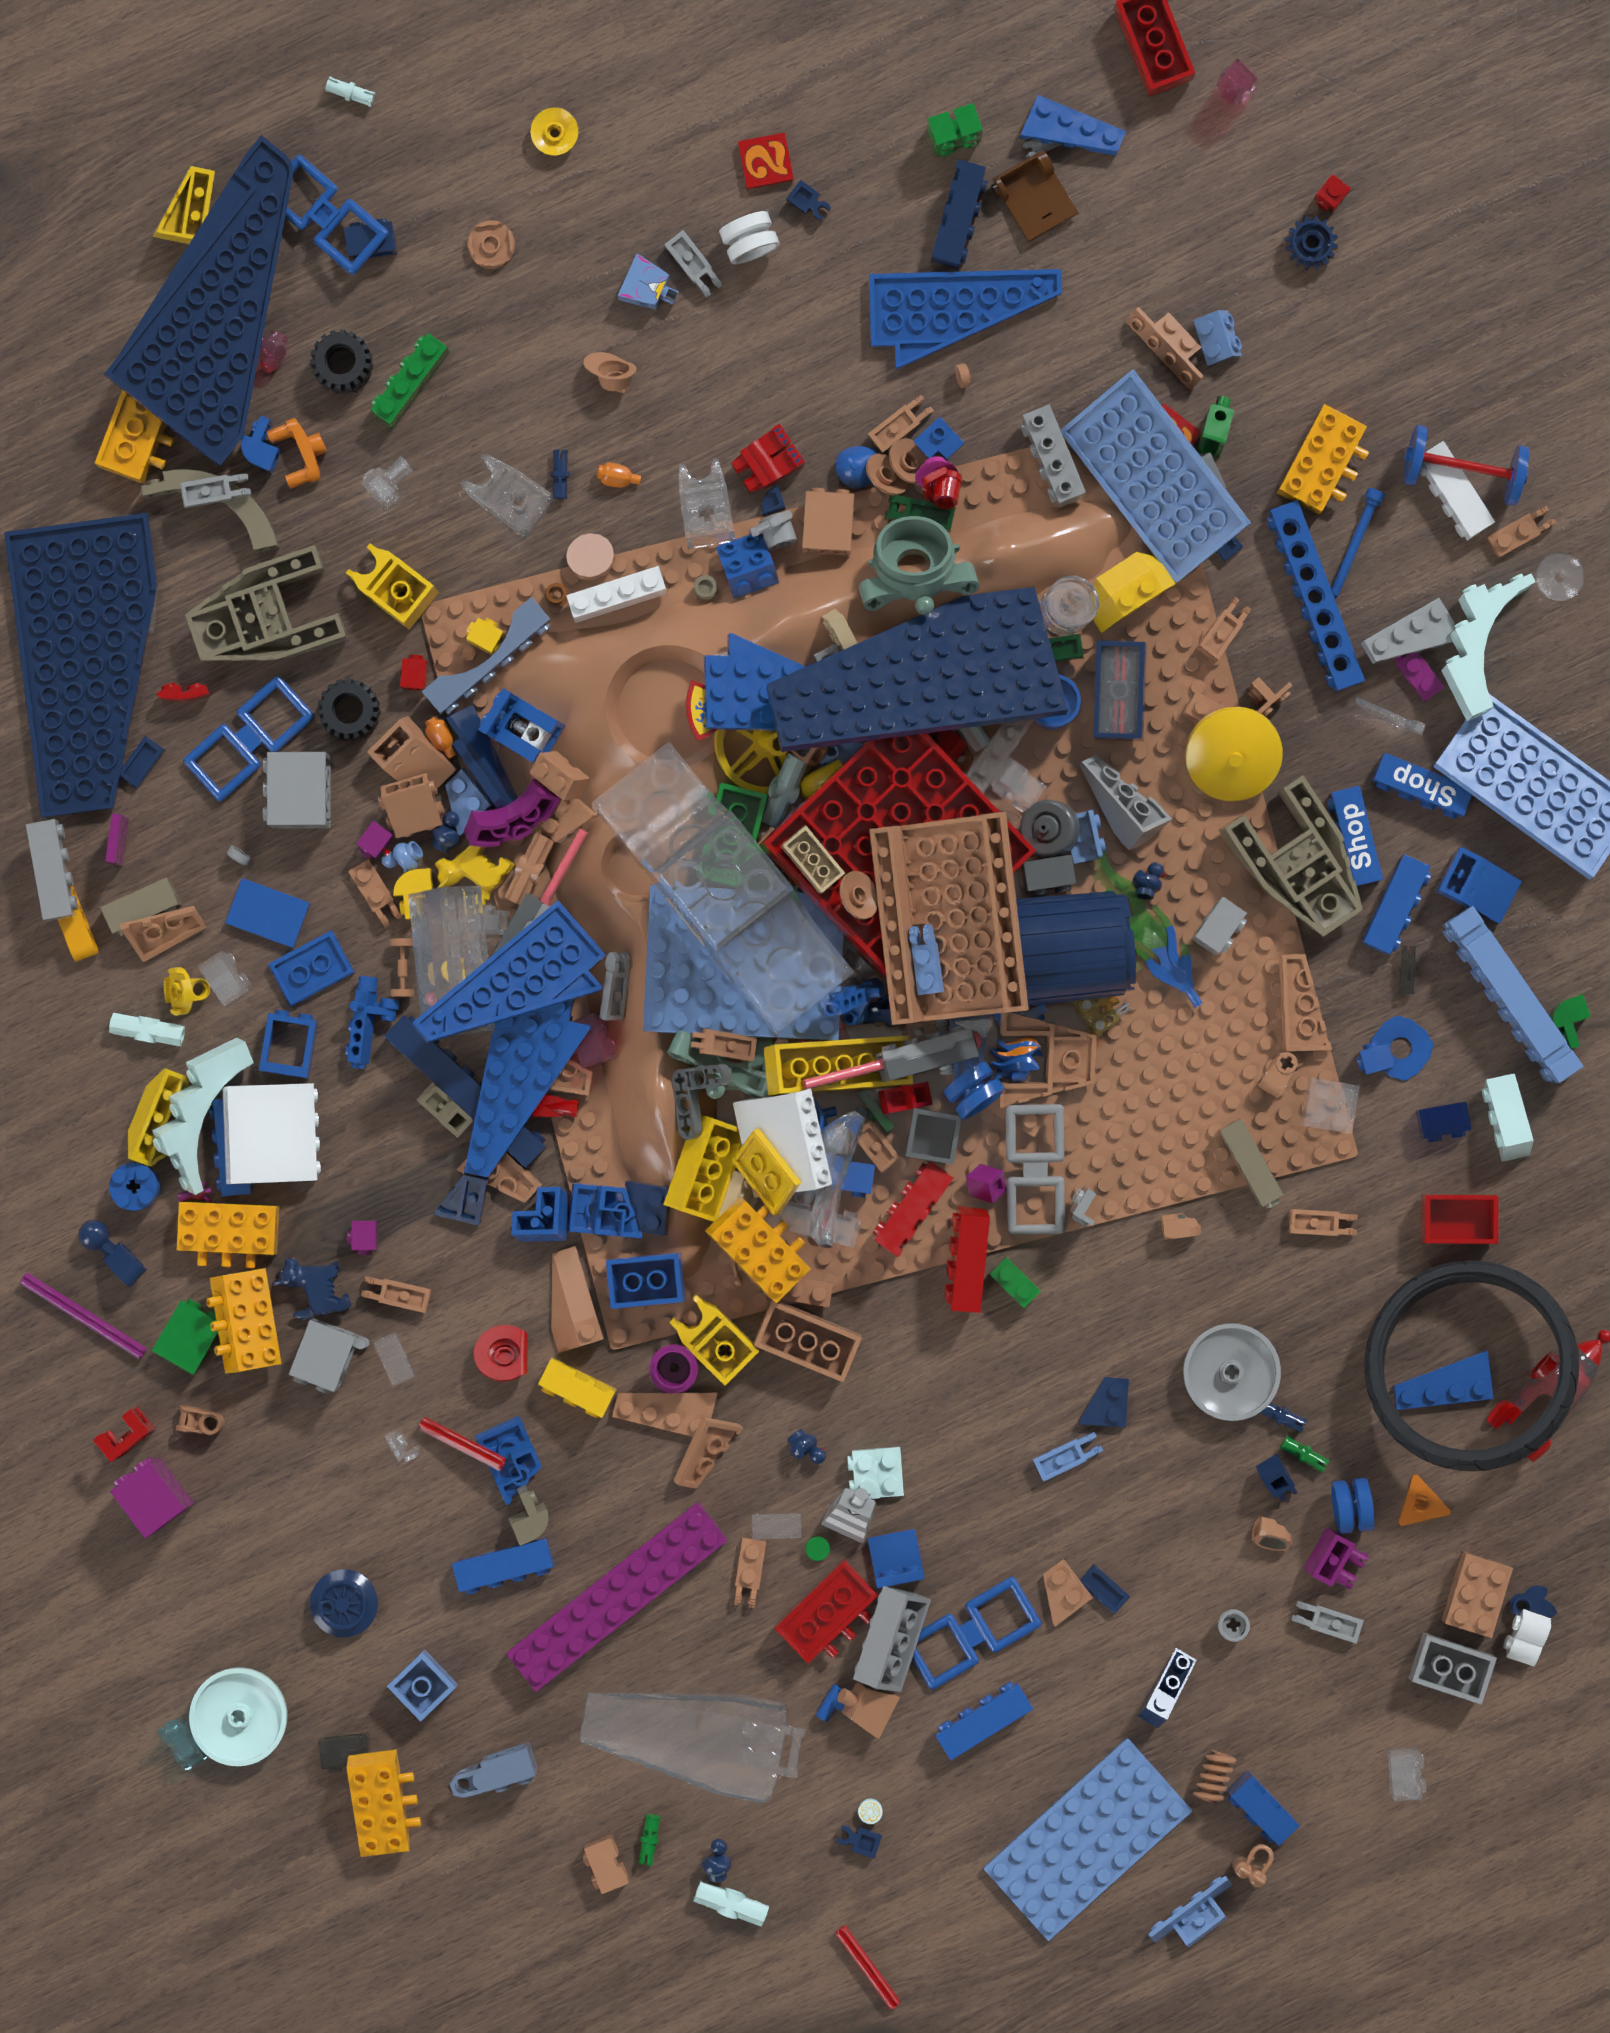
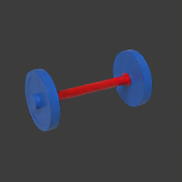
(1515, 475)

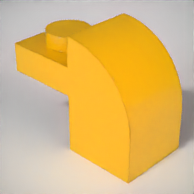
(410, 883)

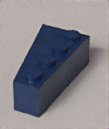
(958, 214)

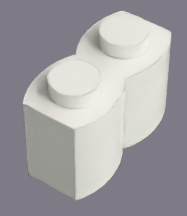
(1528, 1637)

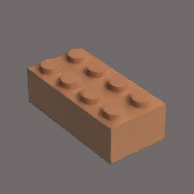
(807, 1340)

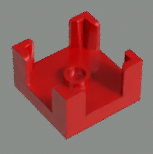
(112, 1447)

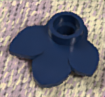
(1534, 1602)

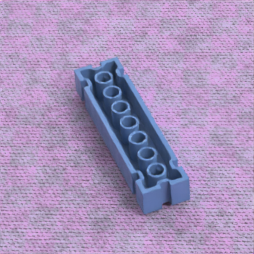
(1512, 995)

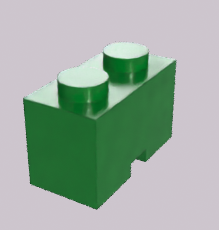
(1014, 1282)

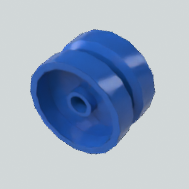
(1073, 702)
(974, 1090)
(1353, 1505)

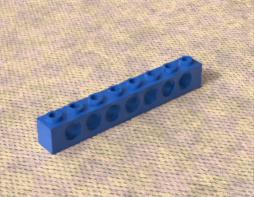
(1292, 514)

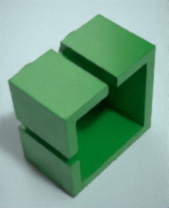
(949, 134)

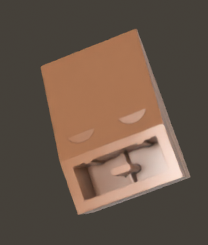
(408, 752)

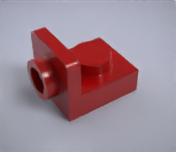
(1331, 193)

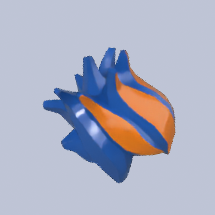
(1016, 1058)

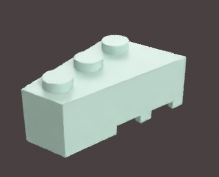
(1508, 1117)

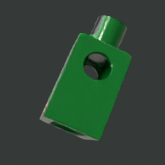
(1216, 427)

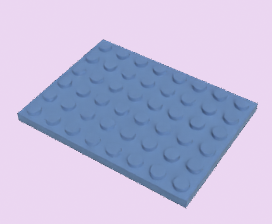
(693, 994)

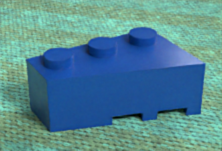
(1262, 1808)

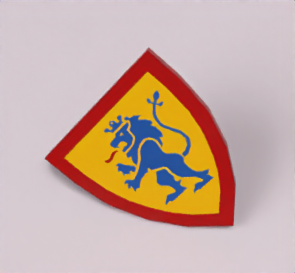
(696, 710)

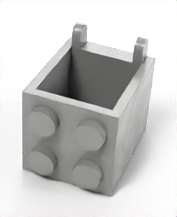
(325, 1355)

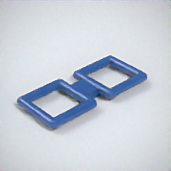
(329, 218)
(248, 738)
(975, 1631)

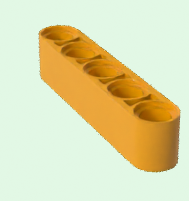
(78, 933)

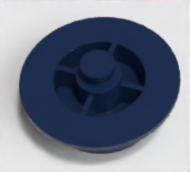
(343, 1603)

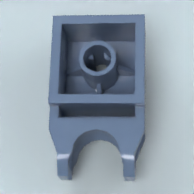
(497, 1771)

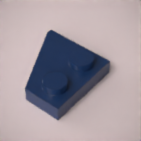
(465, 1200)
(648, 1206)

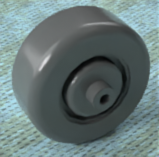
(1050, 828)

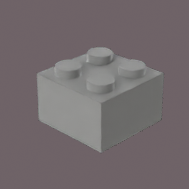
(1219, 926)

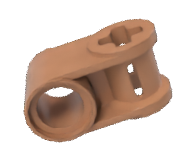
(1275, 1078)
(195, 1420)

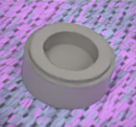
(238, 855)

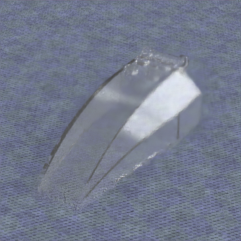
(706, 1739)

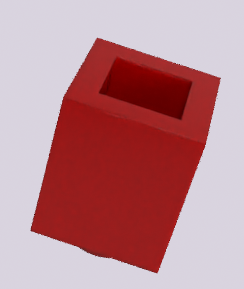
(414, 673)

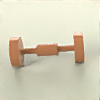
(402, 967)

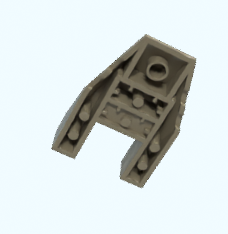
(251, 620)
(1307, 873)

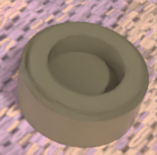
(705, 587)

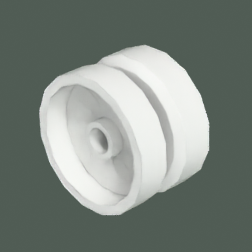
(749, 237)

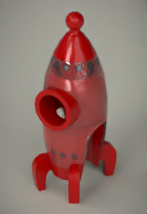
(1544, 1381)

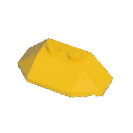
(1129, 587)
(152, 1113)

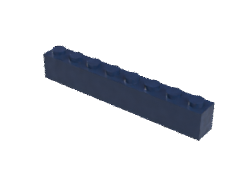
(455, 1082)

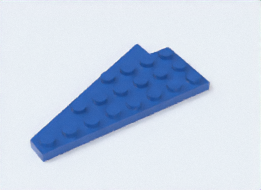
(530, 972)

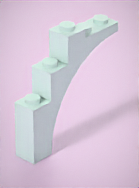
(1466, 673)
(208, 1075)

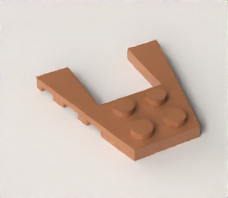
(1068, 1058)

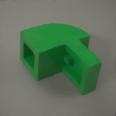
(1567, 1013)

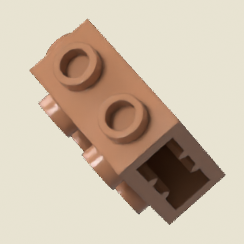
(411, 805)

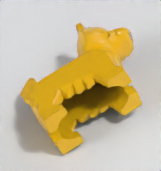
(476, 867)

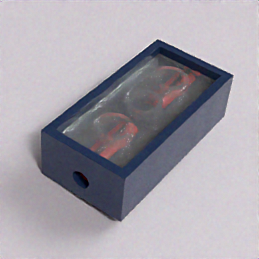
(1120, 690)

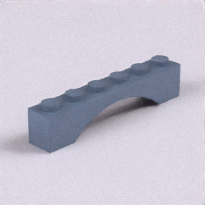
(449, 690)

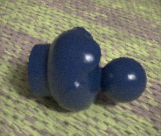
(444, 835)
(1148, 884)
(803, 1444)
(718, 1863)

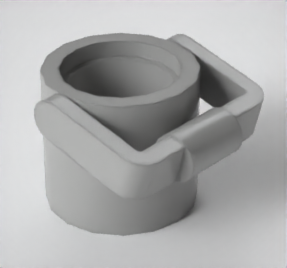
(776, 530)

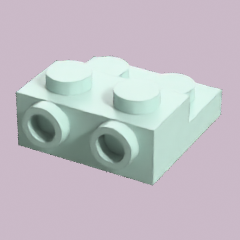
(877, 1471)

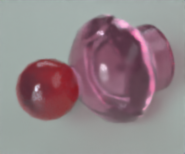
(275, 349)

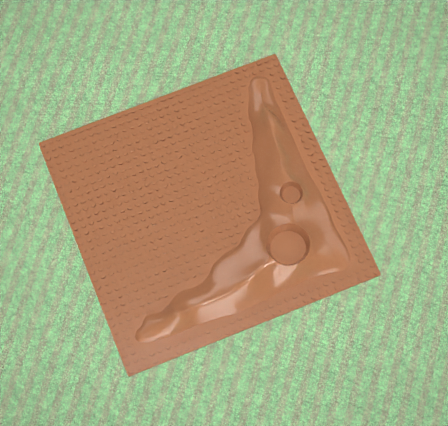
(1160, 1073)

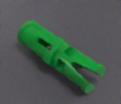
(1304, 1454)
(649, 1839)

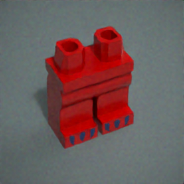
(763, 465)

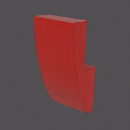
(176, 693)

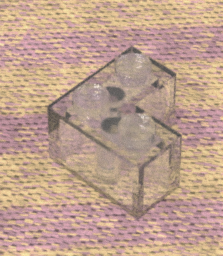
(1017, 785)

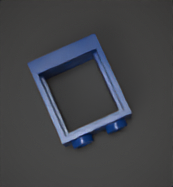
(303, 1019)

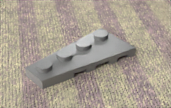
(1416, 632)

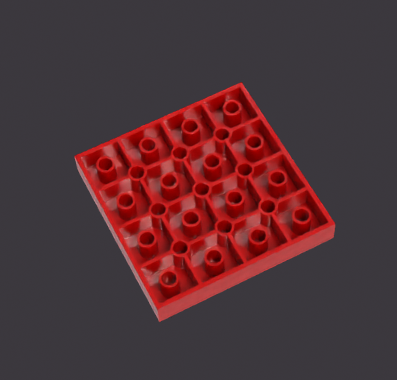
(880, 787)

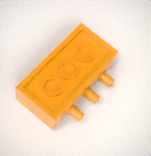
(132, 441)
(1324, 460)
(227, 1230)
(759, 1248)
(244, 1321)
(380, 1803)

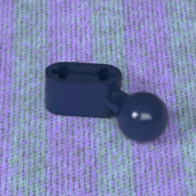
(119, 1258)

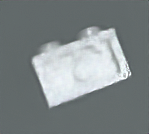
(397, 1443)

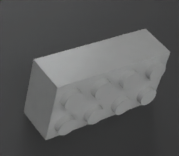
(891, 1639)

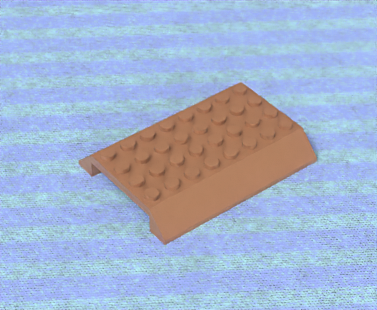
(963, 885)

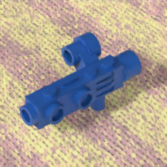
(853, 1001)
(363, 1019)

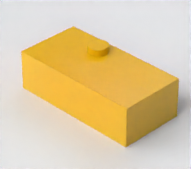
(705, 1170)

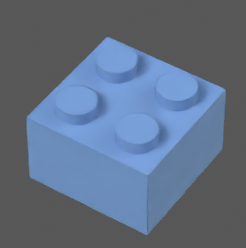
(422, 1685)

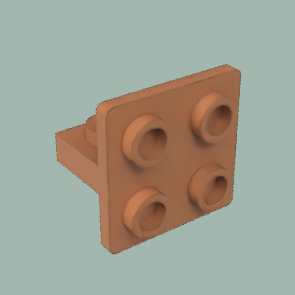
(1262, 694)

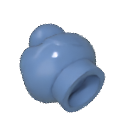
(405, 854)

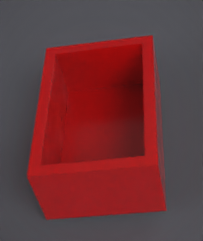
(1459, 1219)

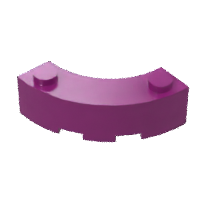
(512, 820)

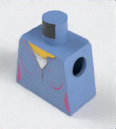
(646, 285)

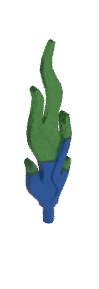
(1158, 939)

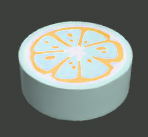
(870, 1811)

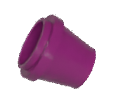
(673, 1381)

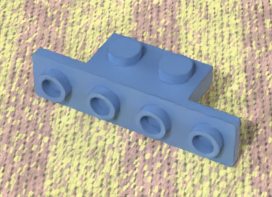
(1196, 1917)

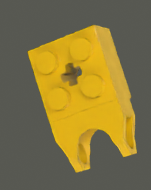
(388, 581)
(708, 1336)

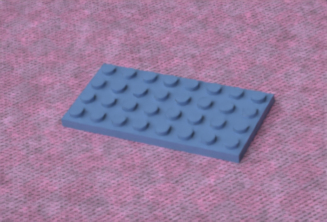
(1155, 476)
(1533, 785)
(1087, 1839)

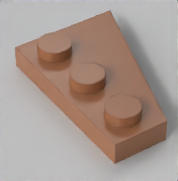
(511, 1178)

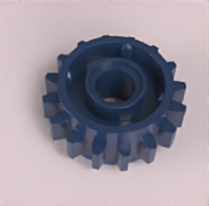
(1317, 231)

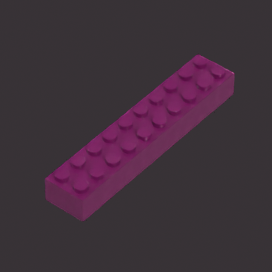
(616, 1596)

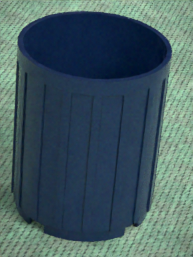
(1076, 946)

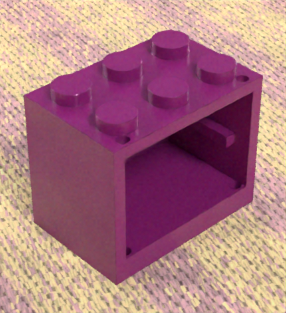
(151, 1496)

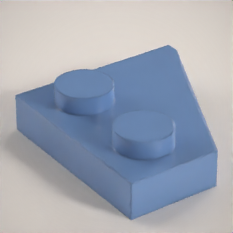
(466, 796)

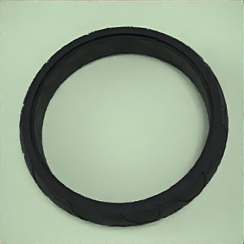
(1452, 1274)

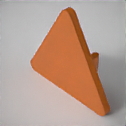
(1421, 1504)

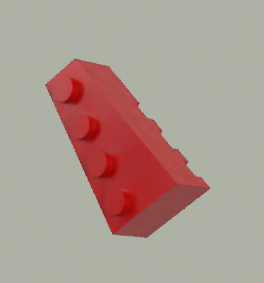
(912, 1208)

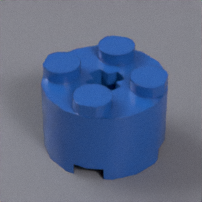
(123, 1178)

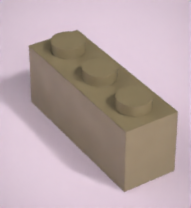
(143, 903)

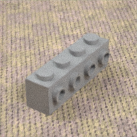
(1053, 456)
(50, 870)

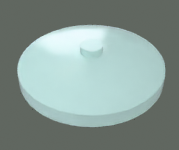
(238, 1716)

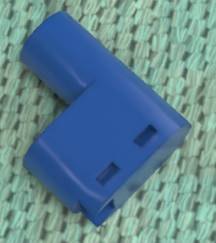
(830, 1703)

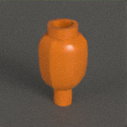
(616, 475)
(440, 736)

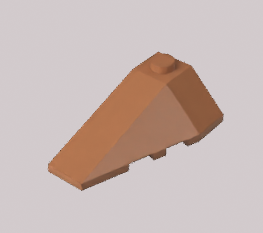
(573, 1310)

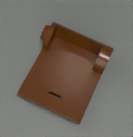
(1033, 193)

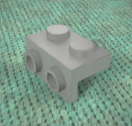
(1082, 1200)

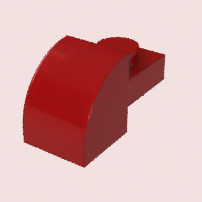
(905, 1097)

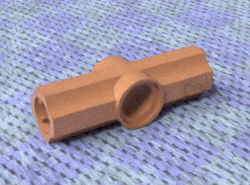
(529, 868)

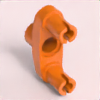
(309, 448)

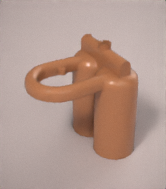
(1254, 1873)

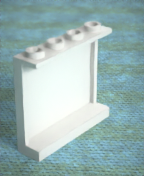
(792, 1129)
(270, 1133)

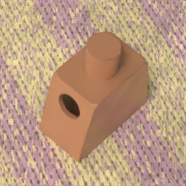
(868, 1707)

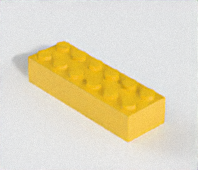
(793, 1062)

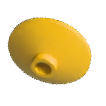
(550, 120)

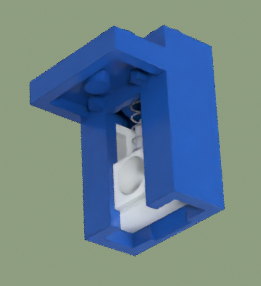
(505, 718)

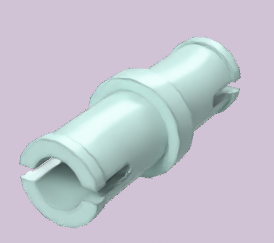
(350, 91)

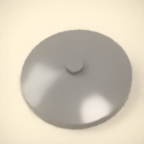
(1232, 1372)

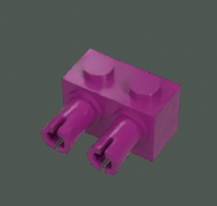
(1330, 1557)

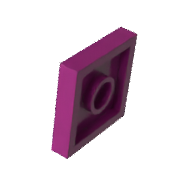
(117, 839)

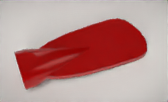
(556, 1106)

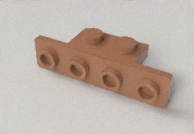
(1169, 343)

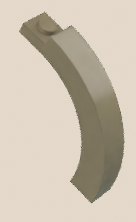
(254, 519)

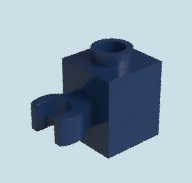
(1276, 1477)

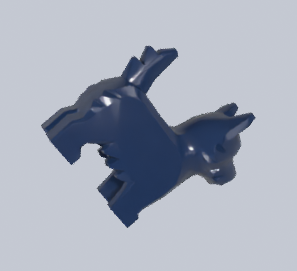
(317, 1285)

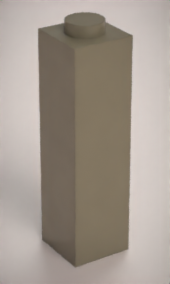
(1251, 1163)

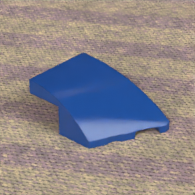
(602, 1211)
(513, 1444)

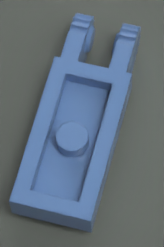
(926, 960)
(1065, 1457)

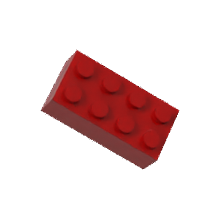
(1155, 44)
(968, 1259)

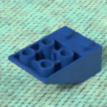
(1479, 884)

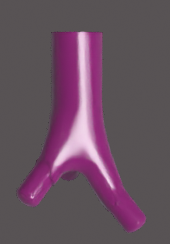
(186, 1196)

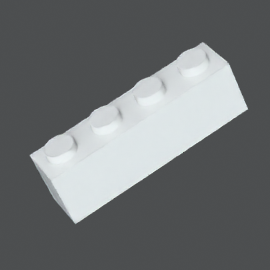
(1457, 495)
(616, 594)

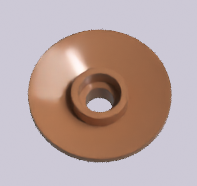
(906, 459)
(883, 476)
(859, 895)

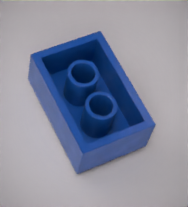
(646, 1280)

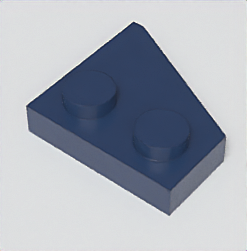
(1108, 1404)

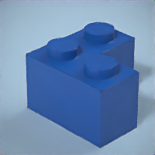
(548, 1220)

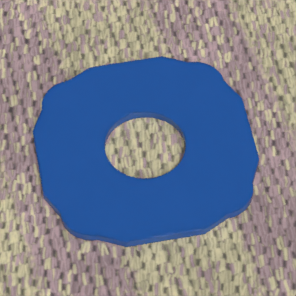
(1420, 1043)

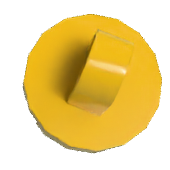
(179, 990)

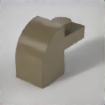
(445, 1109)
(531, 1522)

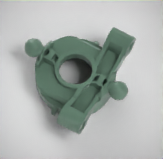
(915, 537)
(746, 1076)

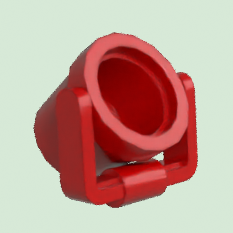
(945, 486)

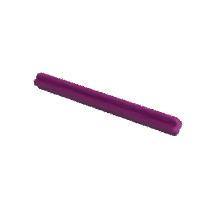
(83, 1315)

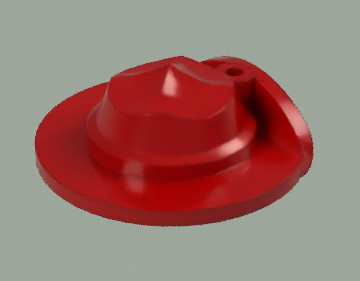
(502, 1353)

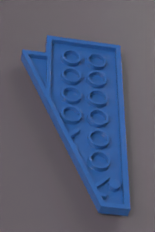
(941, 308)
(738, 684)
(519, 1071)

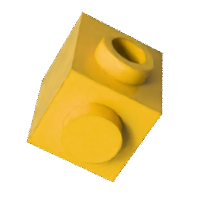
(485, 635)

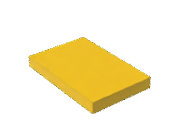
(766, 1172)

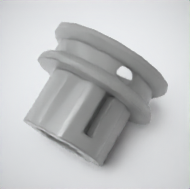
(1240, 1630)

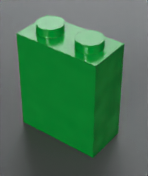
(187, 1336)

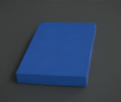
(267, 913)
(311, 968)

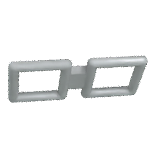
(1035, 1169)

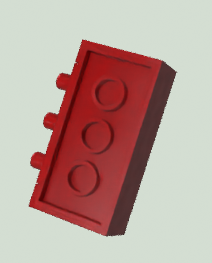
(827, 1612)

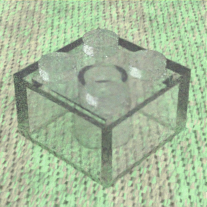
(1330, 1105)

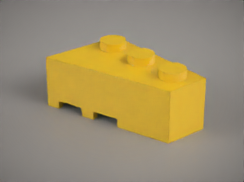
(187, 207)
(576, 1388)

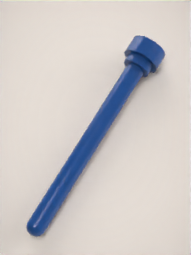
(1373, 499)

